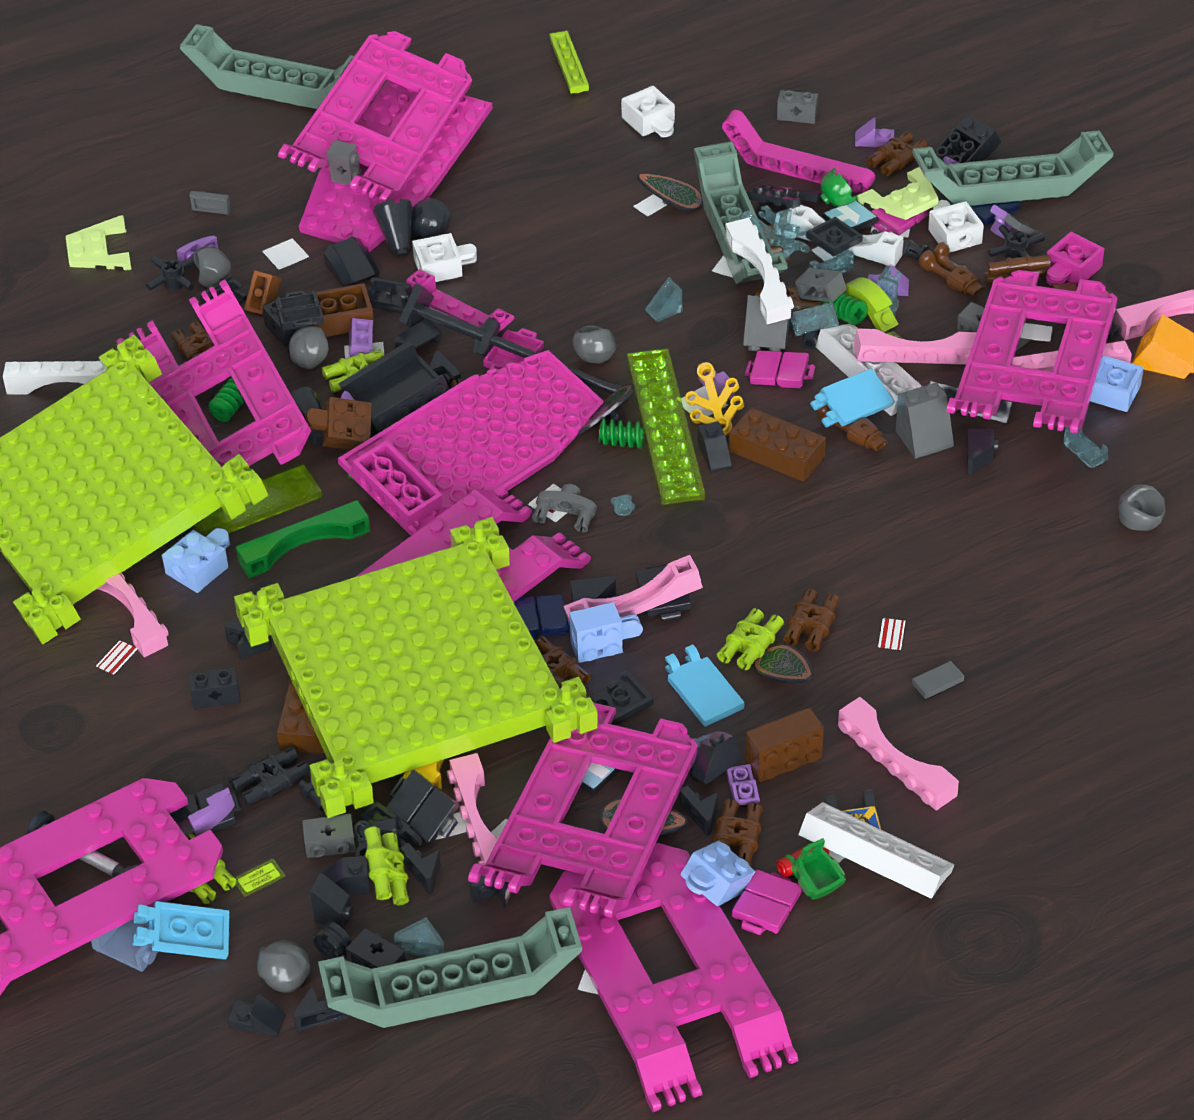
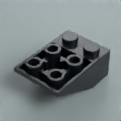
(968, 141)

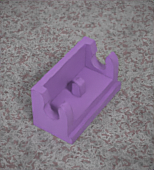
(360, 336)

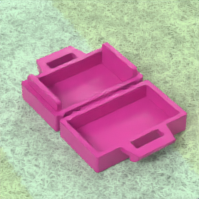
(897, 224)
(498, 358)
(786, 371)
(766, 902)

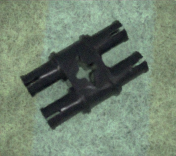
(269, 776)

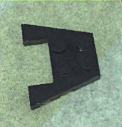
(782, 196)

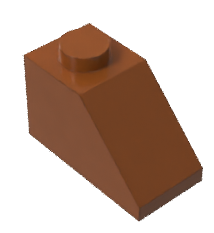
(262, 291)

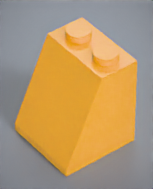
(1166, 349)

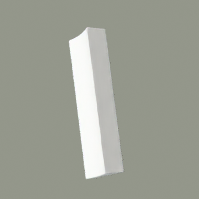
(838, 347)
(876, 849)

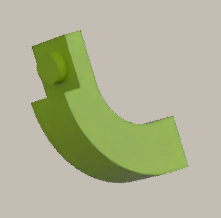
(876, 300)

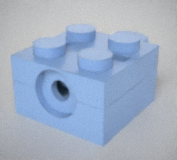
(1116, 383)
(197, 558)
(600, 631)
(717, 873)

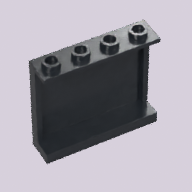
(395, 386)

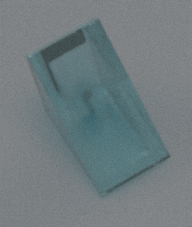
(666, 301)
(420, 939)

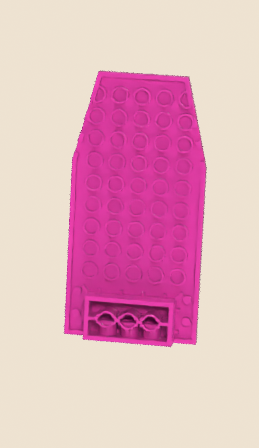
(340, 212)
(473, 437)

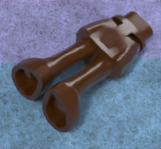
(957, 277)
(860, 432)

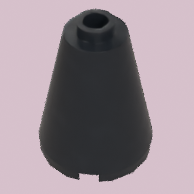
(395, 224)
(306, 399)

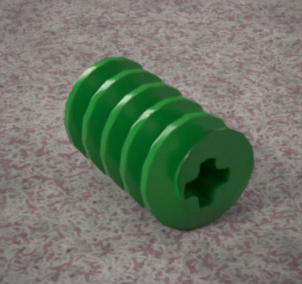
(849, 309)
(226, 401)
(621, 433)

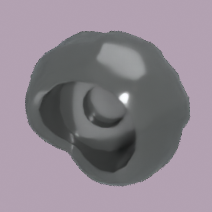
(212, 265)
(594, 344)
(308, 347)
(1141, 507)
(283, 965)

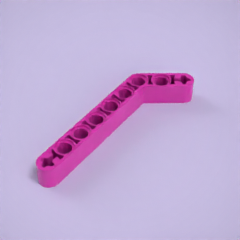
(787, 160)

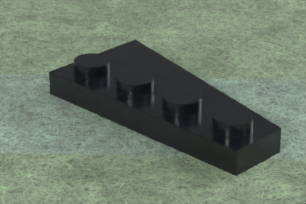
(626, 696)

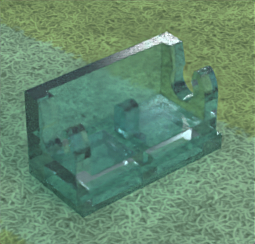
(841, 262)
(889, 285)
(814, 319)
(1085, 448)

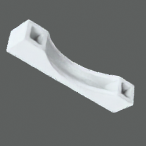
(745, 242)
(880, 247)
(28, 376)

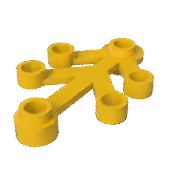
(716, 403)

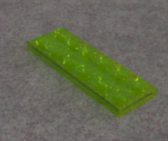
(284, 491)

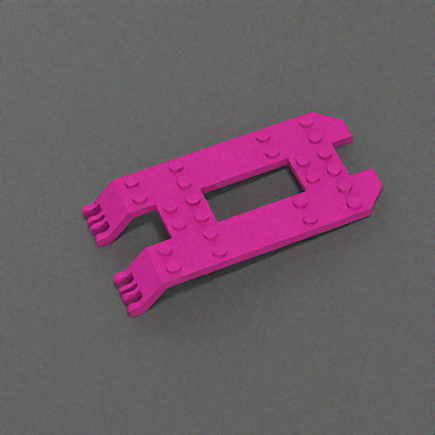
(392, 158)
(237, 354)
(1069, 386)
(528, 562)
(608, 860)
(168, 869)
(650, 1012)

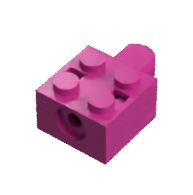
(1073, 260)

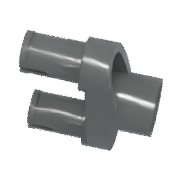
(567, 501)

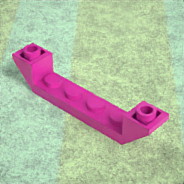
(454, 307)

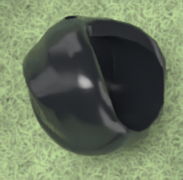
(430, 218)

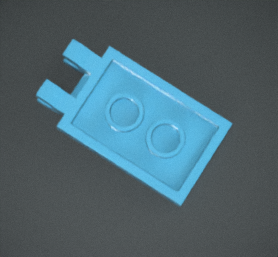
(853, 398)
(702, 687)
(183, 929)

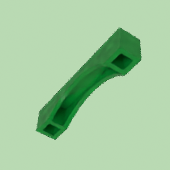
(342, 522)

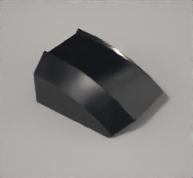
(349, 261)

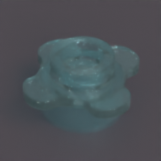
(623, 505)

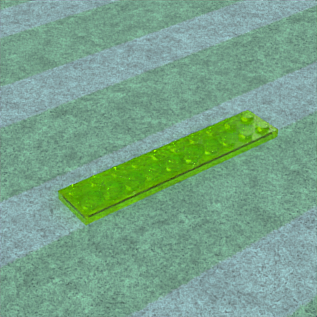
(665, 427)

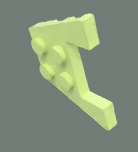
(907, 201)
(89, 246)

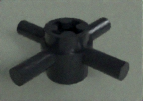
(1015, 244)
(172, 274)

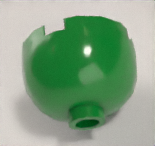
(836, 190)

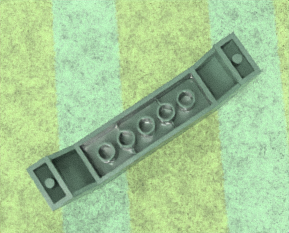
(259, 74)
(1017, 177)
(725, 202)
(454, 978)

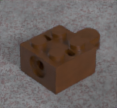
(342, 422)

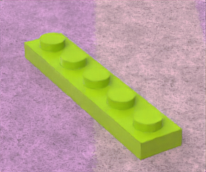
(569, 62)

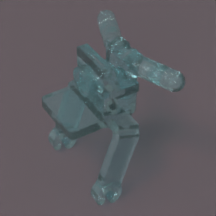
(782, 233)

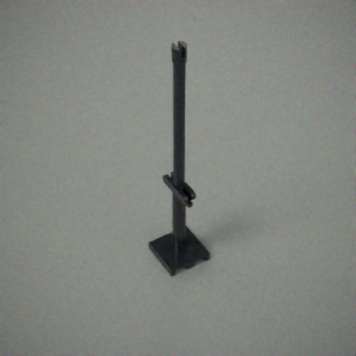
(419, 308)

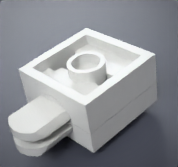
(649, 112)
(955, 225)
(442, 257)

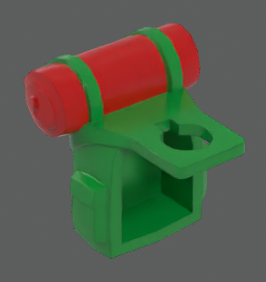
(814, 868)

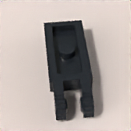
(378, 812)

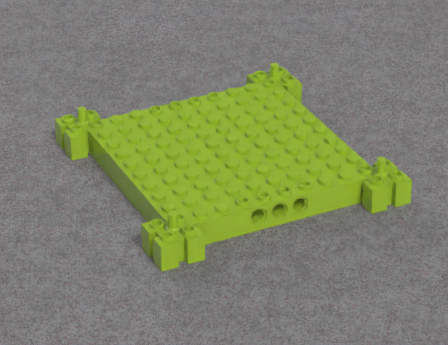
(104, 487)
(413, 665)

